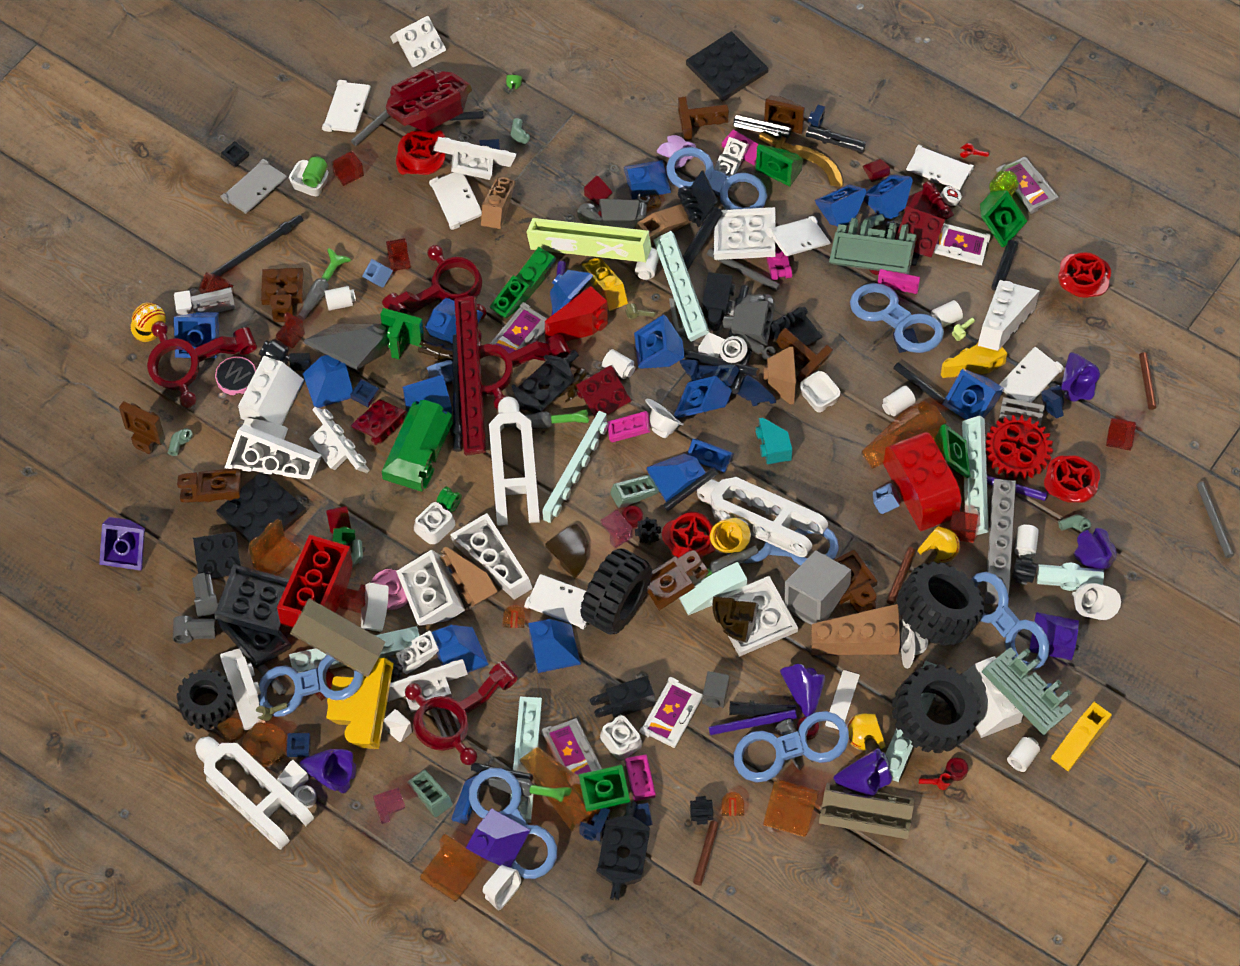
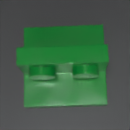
(401, 330)

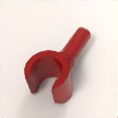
(969, 149)
(937, 781)

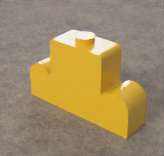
(366, 708)

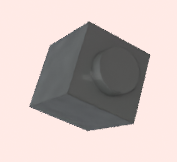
(715, 689)

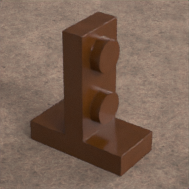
(700, 116)
(803, 354)

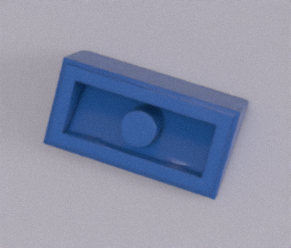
(710, 455)
(463, 807)

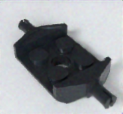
(553, 372)
(628, 833)

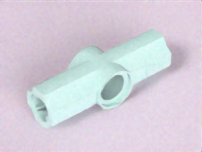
(1068, 576)

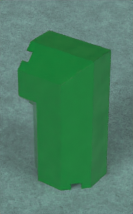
(417, 446)

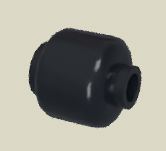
(275, 350)

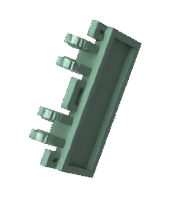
(871, 249)
(1027, 691)

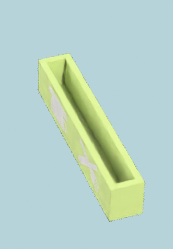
(589, 240)

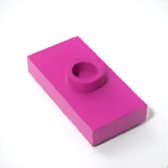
(750, 155)
(899, 281)
(629, 426)
(640, 778)

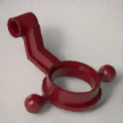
(411, 303)
(240, 342)
(554, 346)
(500, 676)

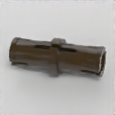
(438, 351)

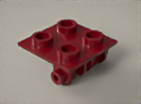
(929, 202)
(925, 226)
(603, 392)
(380, 421)

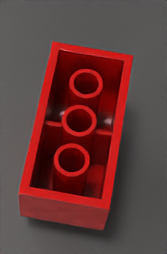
(923, 480)
(318, 575)

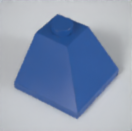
(647, 179)
(889, 195)
(841, 204)
(568, 287)
(443, 321)
(196, 329)
(658, 344)
(328, 381)
(430, 390)
(972, 395)
(703, 396)
(675, 474)
(457, 644)
(553, 645)

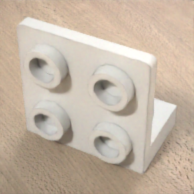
(419, 41)

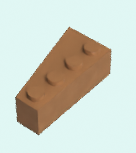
(858, 634)

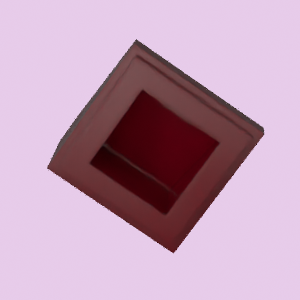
(876, 170)
(596, 190)
(338, 518)

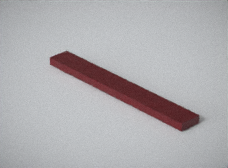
(470, 375)

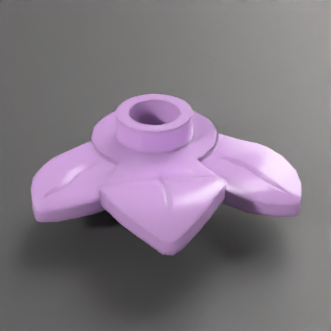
(674, 144)

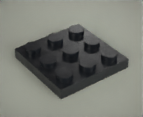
(727, 66)
(259, 504)
(252, 599)

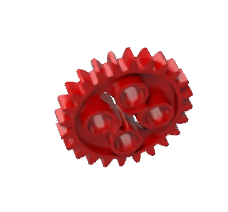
(1012, 462)

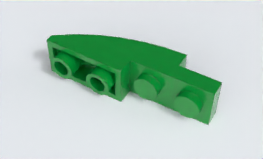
(524, 284)

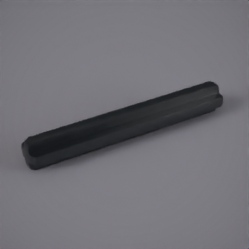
(701, 236)

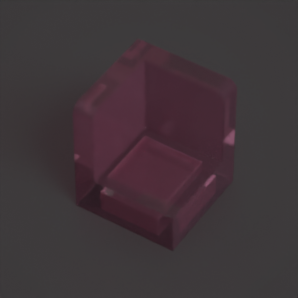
(618, 528)
(388, 803)

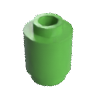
(314, 171)

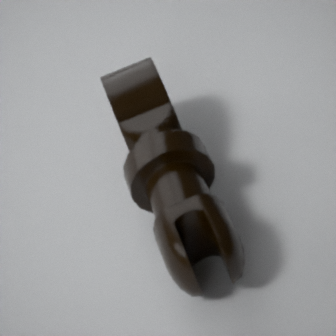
(578, 375)

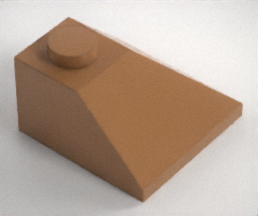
(781, 374)

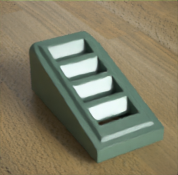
(622, 496)
(437, 804)

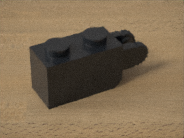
(716, 298)
(625, 698)

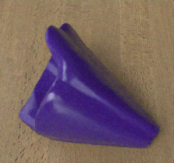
(1079, 378)
(1095, 549)
(804, 686)
(331, 768)
(866, 774)

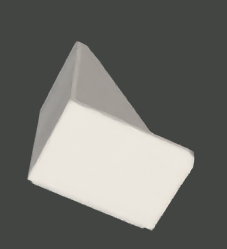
(182, 302)
(711, 345)
(397, 725)
(293, 777)

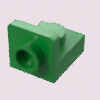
(344, 535)

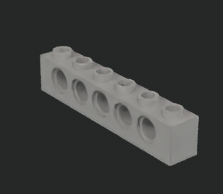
(1000, 536)

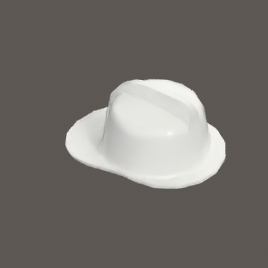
(661, 419)
(1097, 601)
(910, 644)

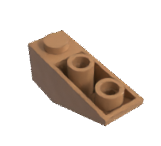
(497, 203)
(664, 221)
(472, 580)

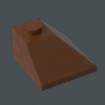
(784, 112)

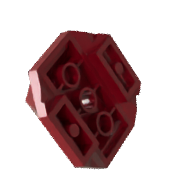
(428, 99)

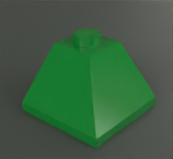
(778, 164)
(1002, 216)
(954, 450)
(604, 788)

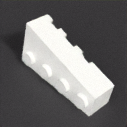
(1006, 312)
(268, 454)
(490, 552)

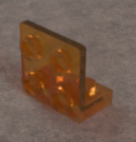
(272, 550)
(790, 807)
(452, 868)

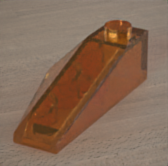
(911, 422)
(552, 774)

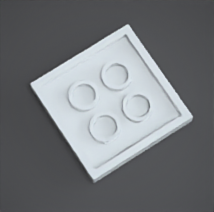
(744, 234)
(772, 619)

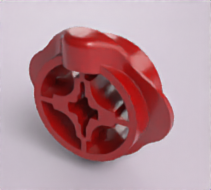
(420, 157)
(1083, 282)
(1071, 487)
(694, 520)

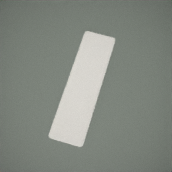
(843, 696)

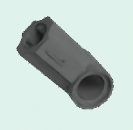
(205, 599)
(187, 629)

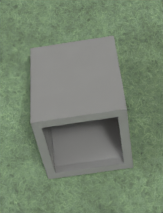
(816, 588)

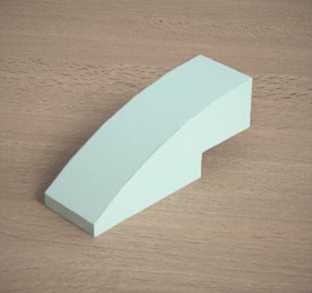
(715, 585)

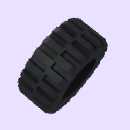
(616, 591)
(944, 622)
(954, 691)

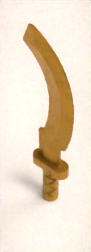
(809, 154)

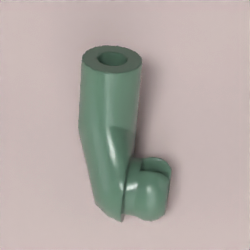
(518, 133)
(875, 220)
(178, 439)
(1075, 521)
(357, 552)

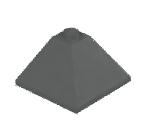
(352, 343)

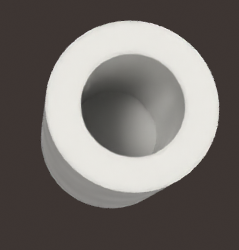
(647, 269)
(339, 298)
(947, 313)
(621, 364)
(898, 401)
(1026, 541)
(1024, 754)

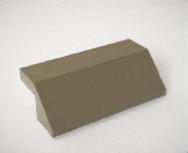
(338, 637)
(868, 813)

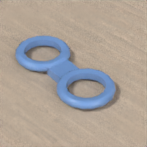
(719, 182)
(896, 317)
(770, 549)
(1006, 621)
(306, 684)
(791, 746)
(513, 813)

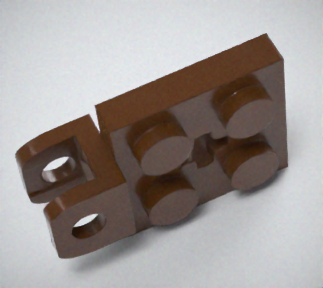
(282, 298)
(144, 425)
(210, 485)
(681, 579)
(862, 582)

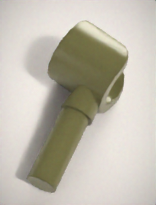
(633, 313)
(268, 712)

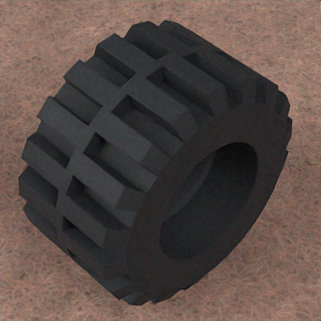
(200, 684)

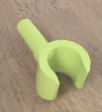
(959, 332)

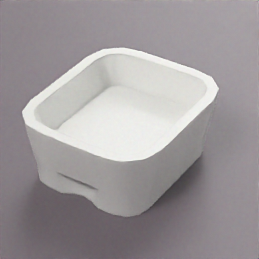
(296, 180)
(819, 391)
(434, 523)
(621, 738)
(502, 886)

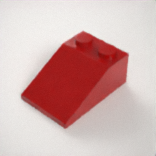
(579, 317)

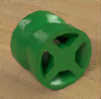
(449, 499)

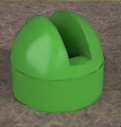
(513, 80)

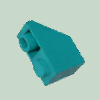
(775, 442)

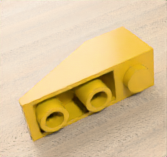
(606, 283)
(974, 359)
(1082, 736)

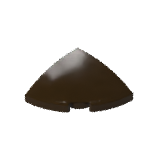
(570, 549)
(735, 617)

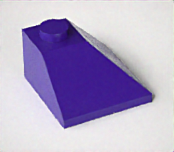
(122, 544)
(1060, 633)
(498, 839)

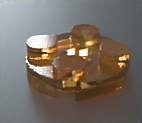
(265, 732)

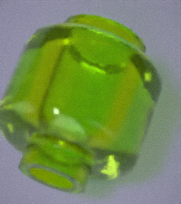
(1004, 181)

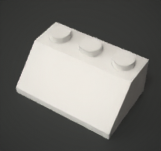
(270, 392)
(430, 589)
(996, 710)

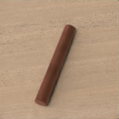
(1147, 381)
(901, 575)
(705, 854)

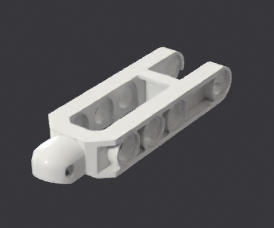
(509, 413)
(776, 531)
(211, 751)

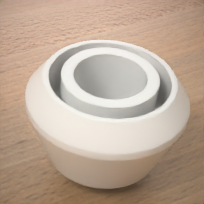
(733, 349)

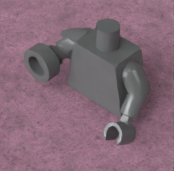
(614, 212)
(753, 322)

